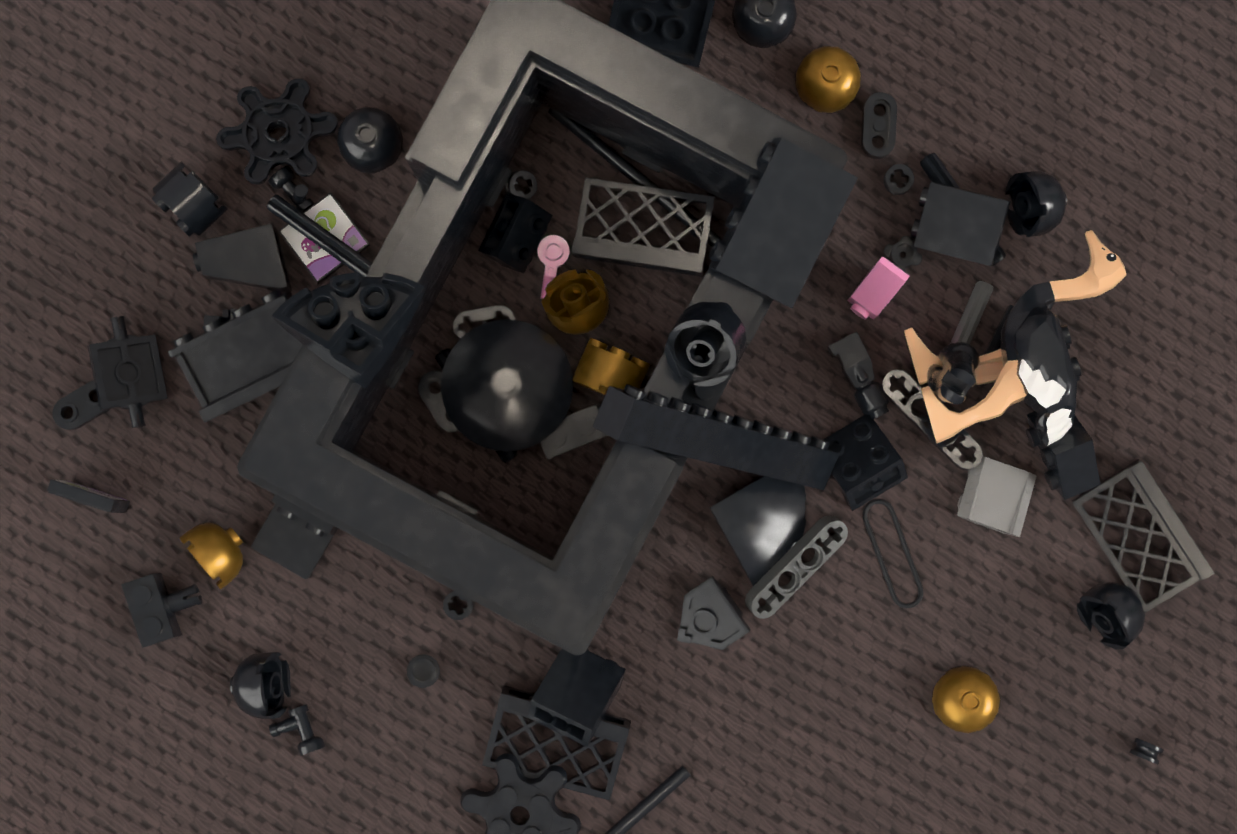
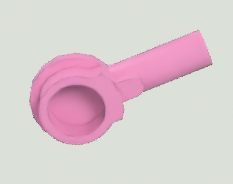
(553, 253)

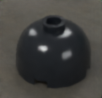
(764, 21)
(369, 140)
(1036, 203)
(1114, 612)
(261, 685)

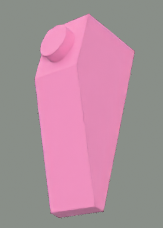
(877, 289)

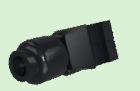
(859, 372)

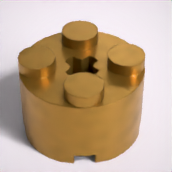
(605, 368)

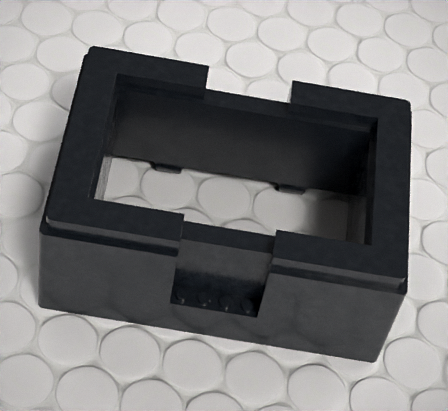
(461, 157)

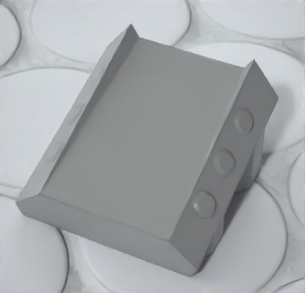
(997, 496)

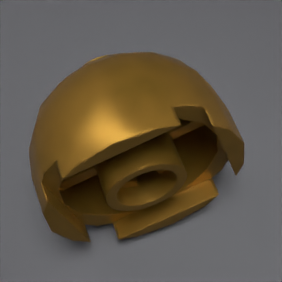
(828, 79)
(576, 301)
(215, 551)
(966, 699)

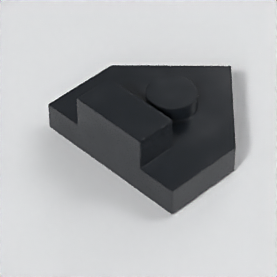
(711, 617)

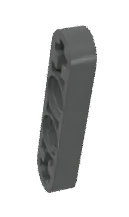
(792, 562)

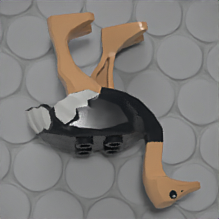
(1032, 355)

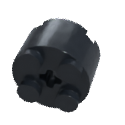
(188, 199)
(706, 343)

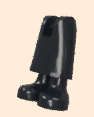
(956, 375)

